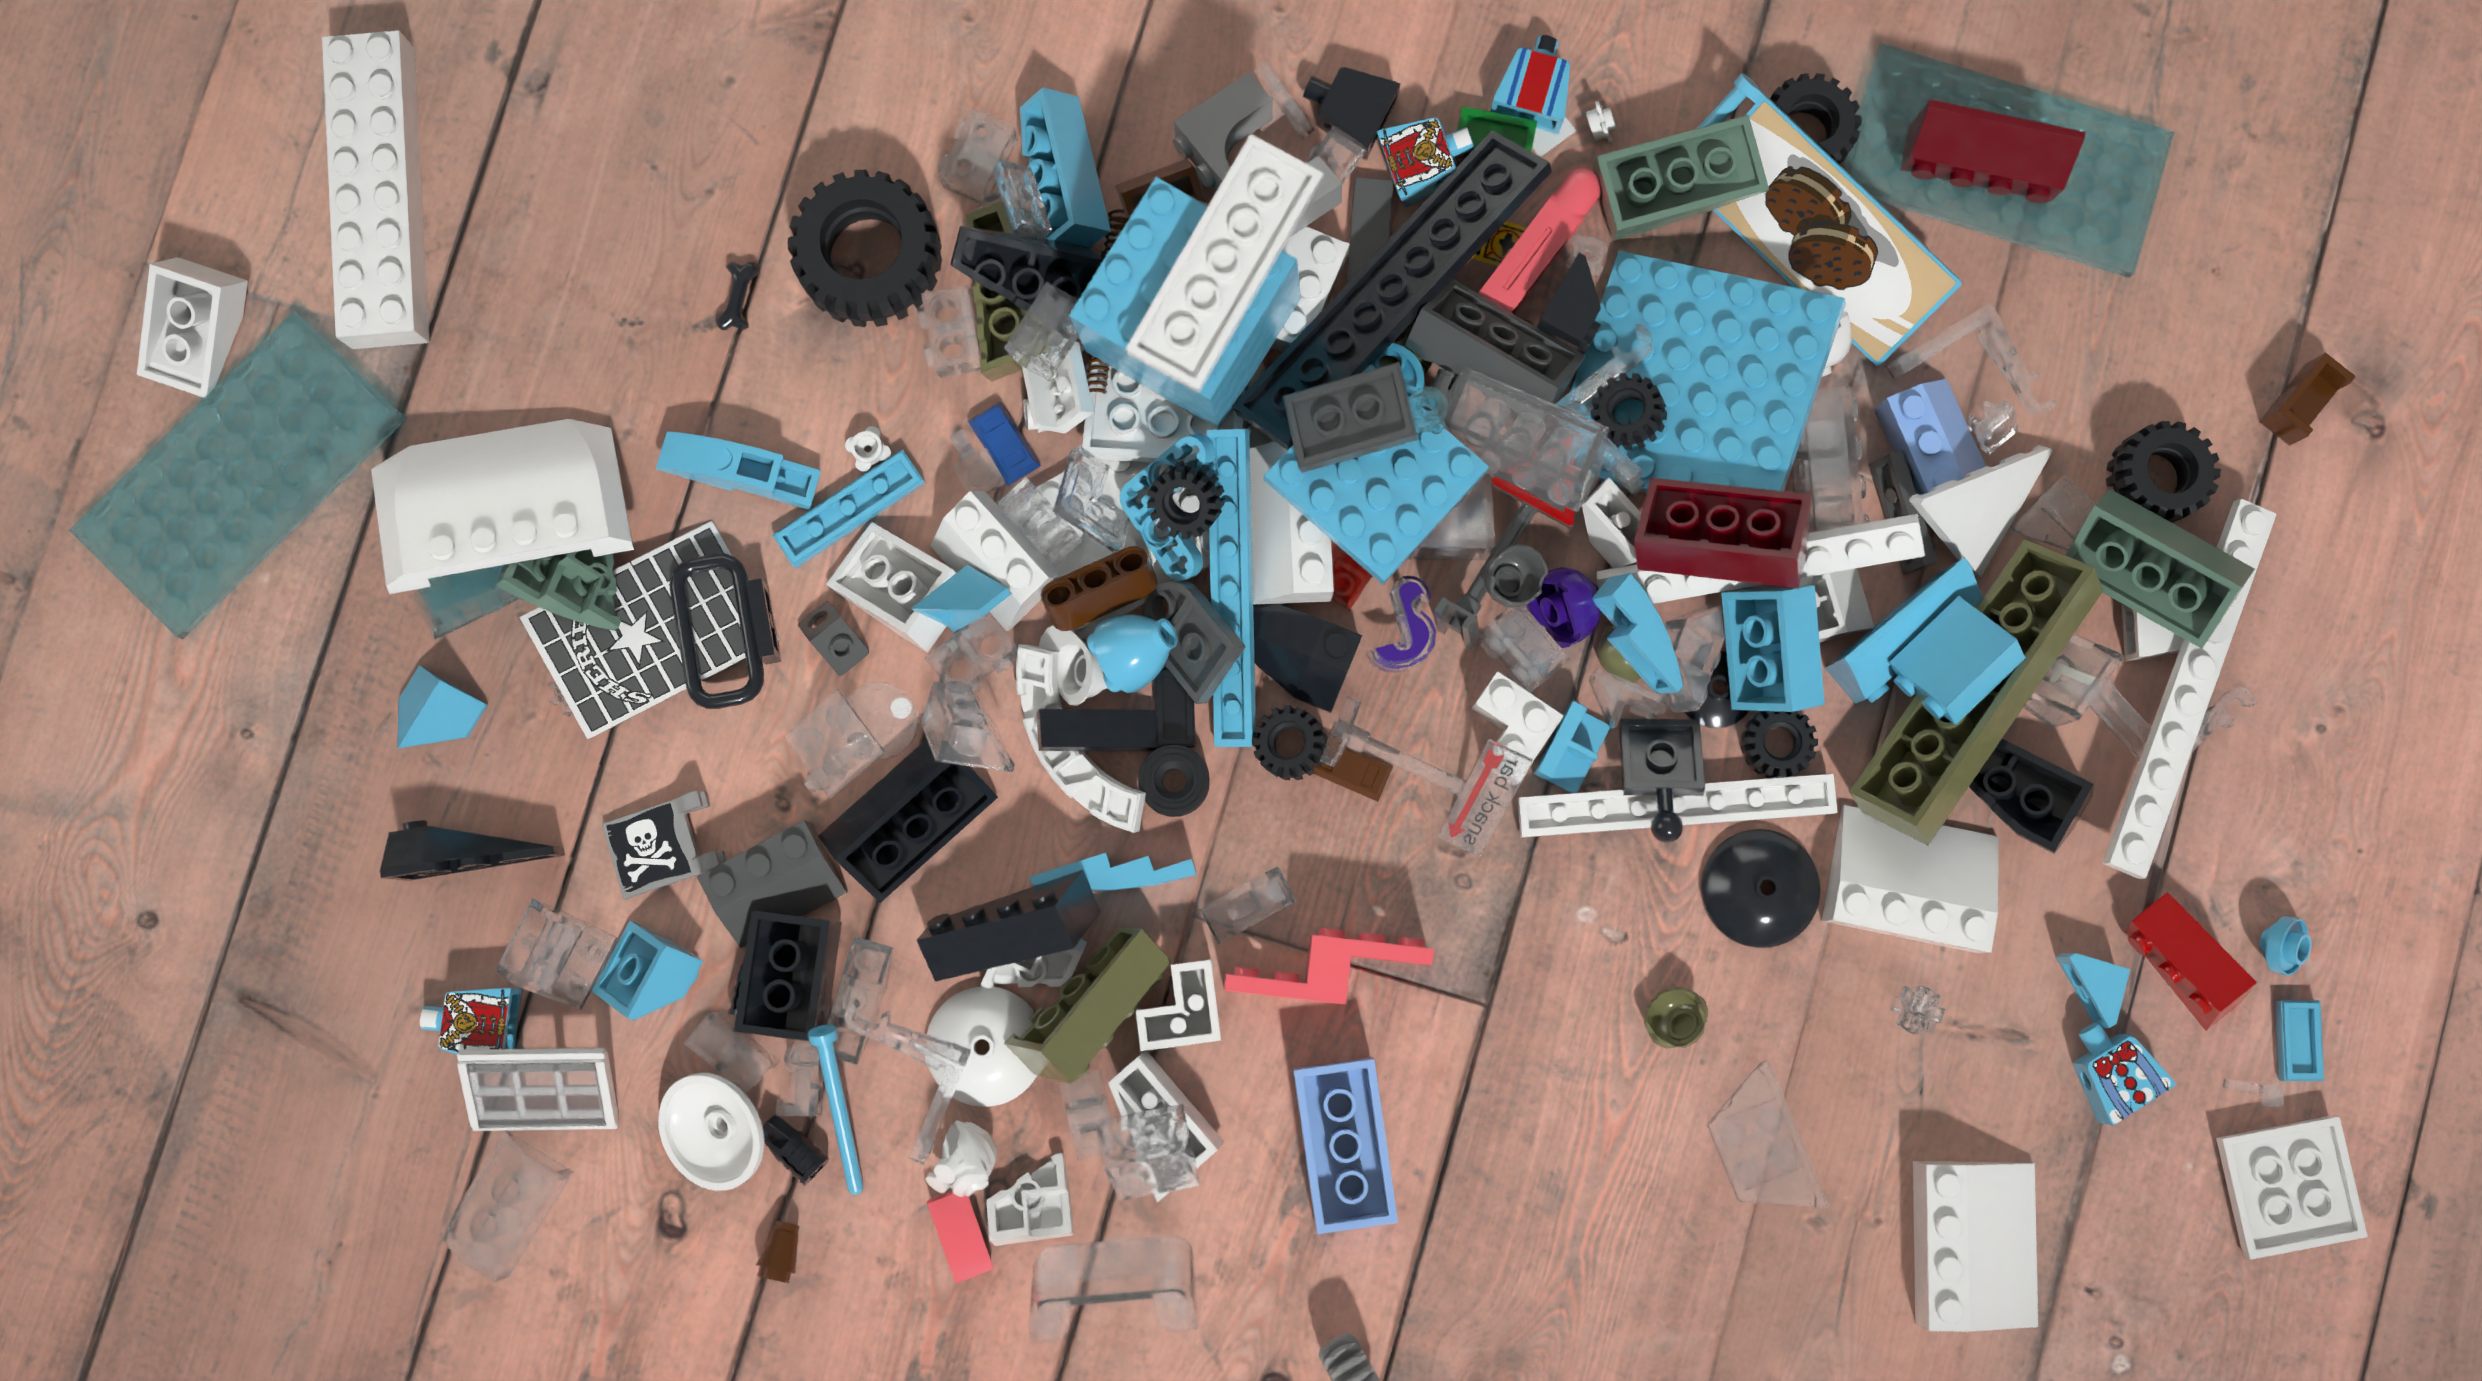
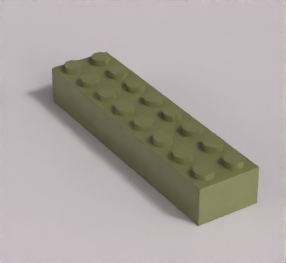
(1930, 760)

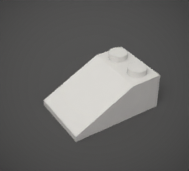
(189, 324)
(890, 578)

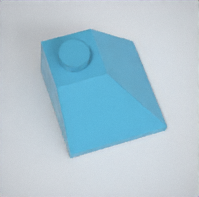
(645, 973)

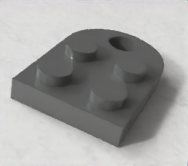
(1205, 641)

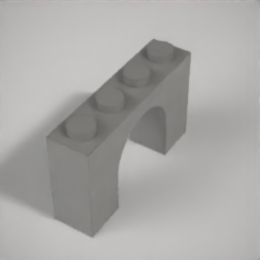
(1225, 119)

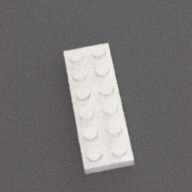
(1224, 263)

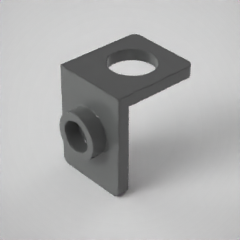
(833, 639)

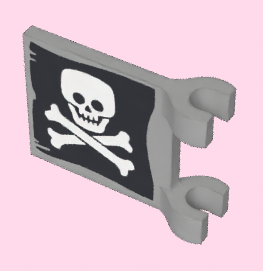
(658, 846)

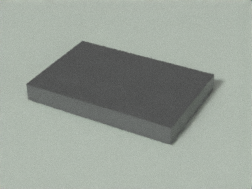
(1350, 417)

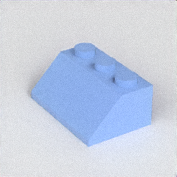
(1931, 434)

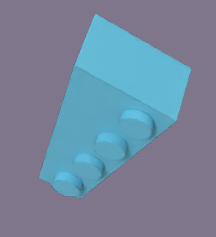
(1063, 167)

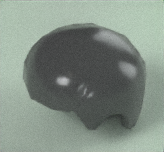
(1515, 575)

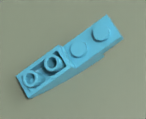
(738, 467)

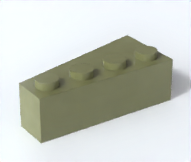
(995, 314)
(1091, 1007)

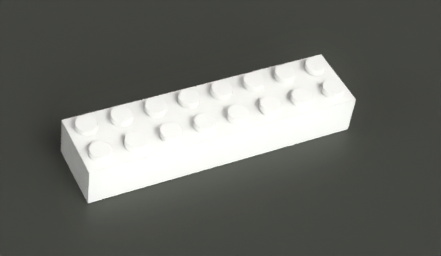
(375, 190)

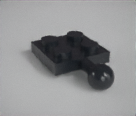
(1662, 761)

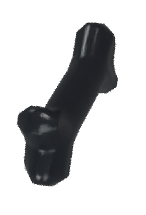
(733, 314)

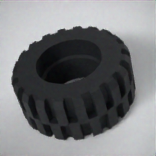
(843, 205)

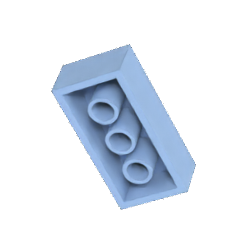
(1345, 1145)

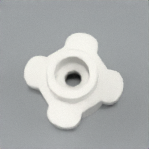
(1601, 122)
(857, 444)

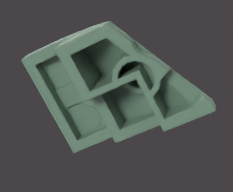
(567, 585)

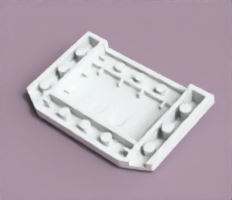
(499, 501)

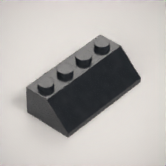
(905, 820)

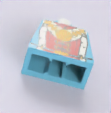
(1422, 156)
(475, 1019)

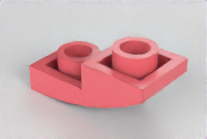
(959, 1236)

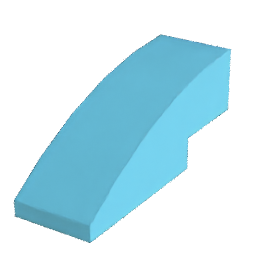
(1639, 633)

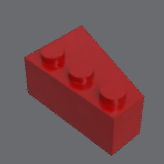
(2190, 960)

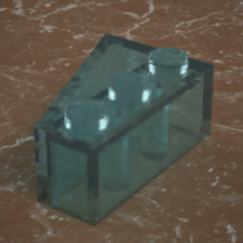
(461, 599)

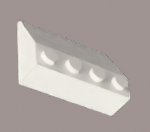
(1912, 889)
(1975, 1245)

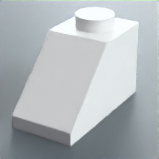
(1612, 524)

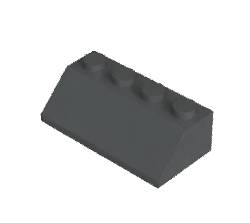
(1475, 333)

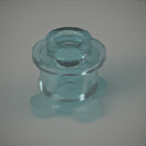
(1426, 420)

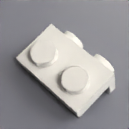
(1064, 399)

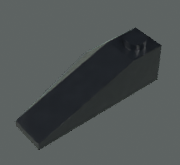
(1023, 264)
(2032, 795)
(433, 851)

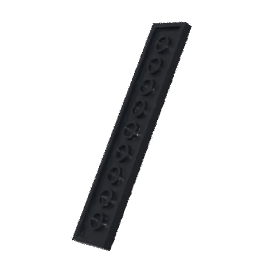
(1398, 279)

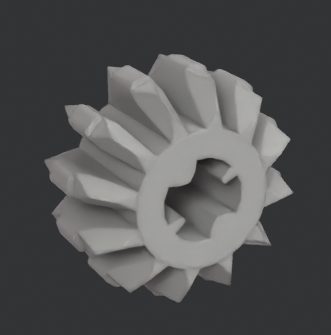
(1346, 1360)

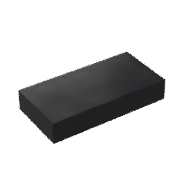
(1173, 712)

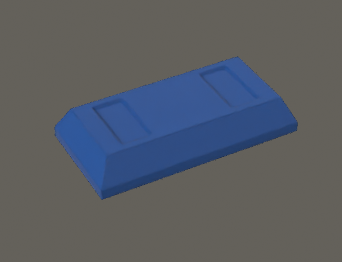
(1004, 443)

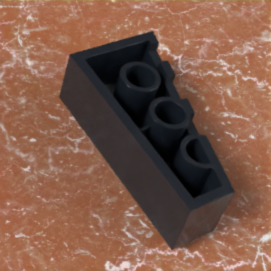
(1011, 928)

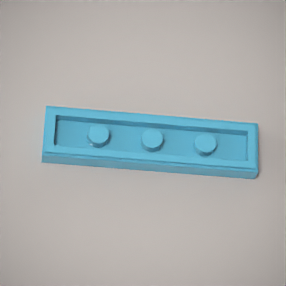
(848, 509)

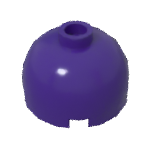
(1566, 606)

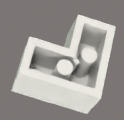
(1520, 715)
(1191, 1019)

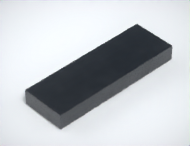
(1096, 730)

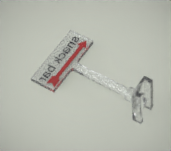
(1480, 797)

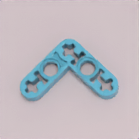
(1141, 517)

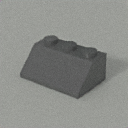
(776, 876)

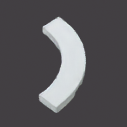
(1071, 769)

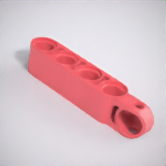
(1543, 240)

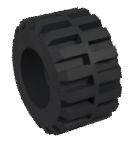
(1828, 105)
(2184, 451)

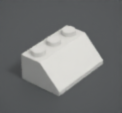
(990, 542)

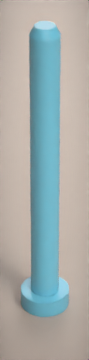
(823, 1038)

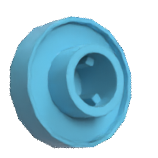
(2286, 945)

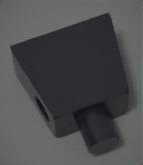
(1354, 104)

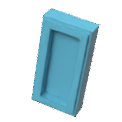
(2299, 1040)

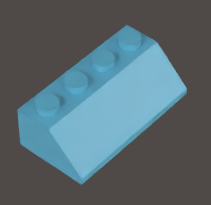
(1866, 665)

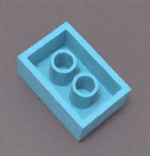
(1773, 648)

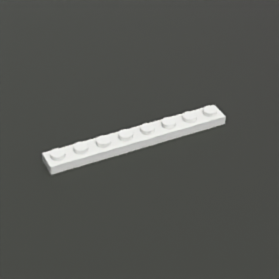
(1826, 553)
(1719, 804)

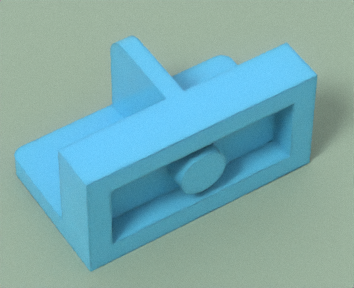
(1572, 748)

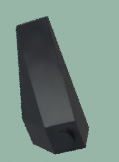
(1303, 653)

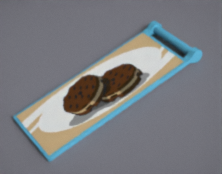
(1832, 233)

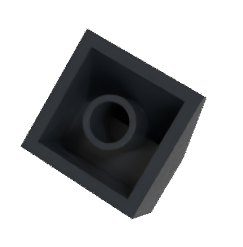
(1573, 308)

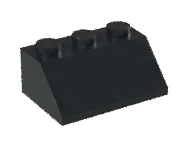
(787, 975)

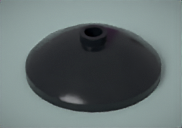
(1734, 895)

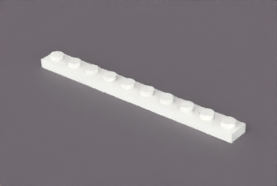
(2183, 709)

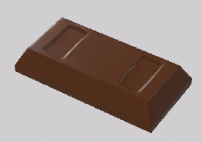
(1357, 773)

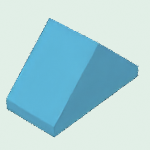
(2097, 985)

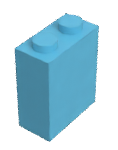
(1956, 661)

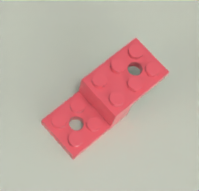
(1329, 966)

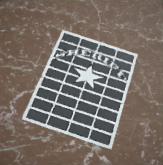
(639, 664)

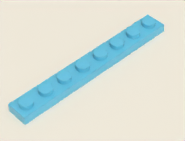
(1233, 585)

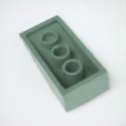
(1679, 176)

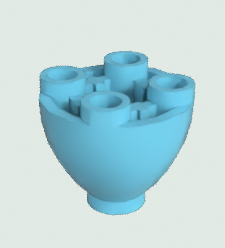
(1131, 650)

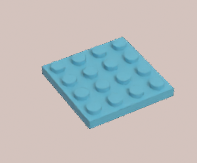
(1384, 500)

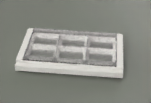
(538, 1089)

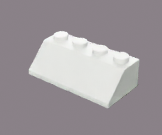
(1287, 549)

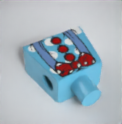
(2118, 1074)

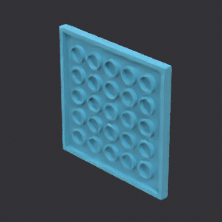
(1730, 362)

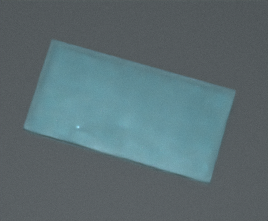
(2092, 221)
(238, 475)

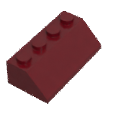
(1990, 151)
(1723, 532)

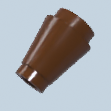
(779, 1253)

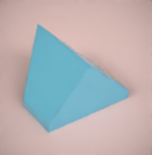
(962, 599)
(435, 711)

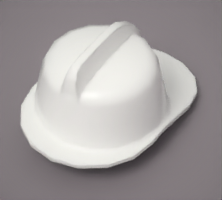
(1077, 667)

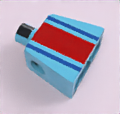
(1535, 86)

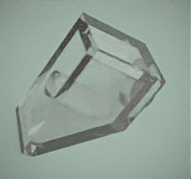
(1248, 905)

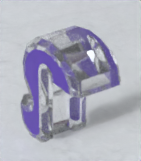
(1414, 626)

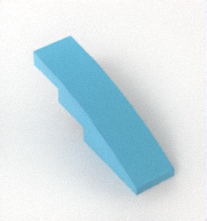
(1126, 876)

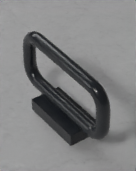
(755, 623)

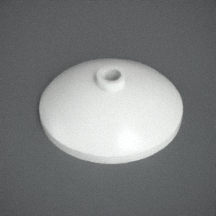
(990, 1016)
(711, 1131)

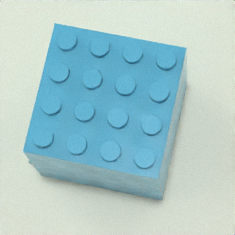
(1131, 280)

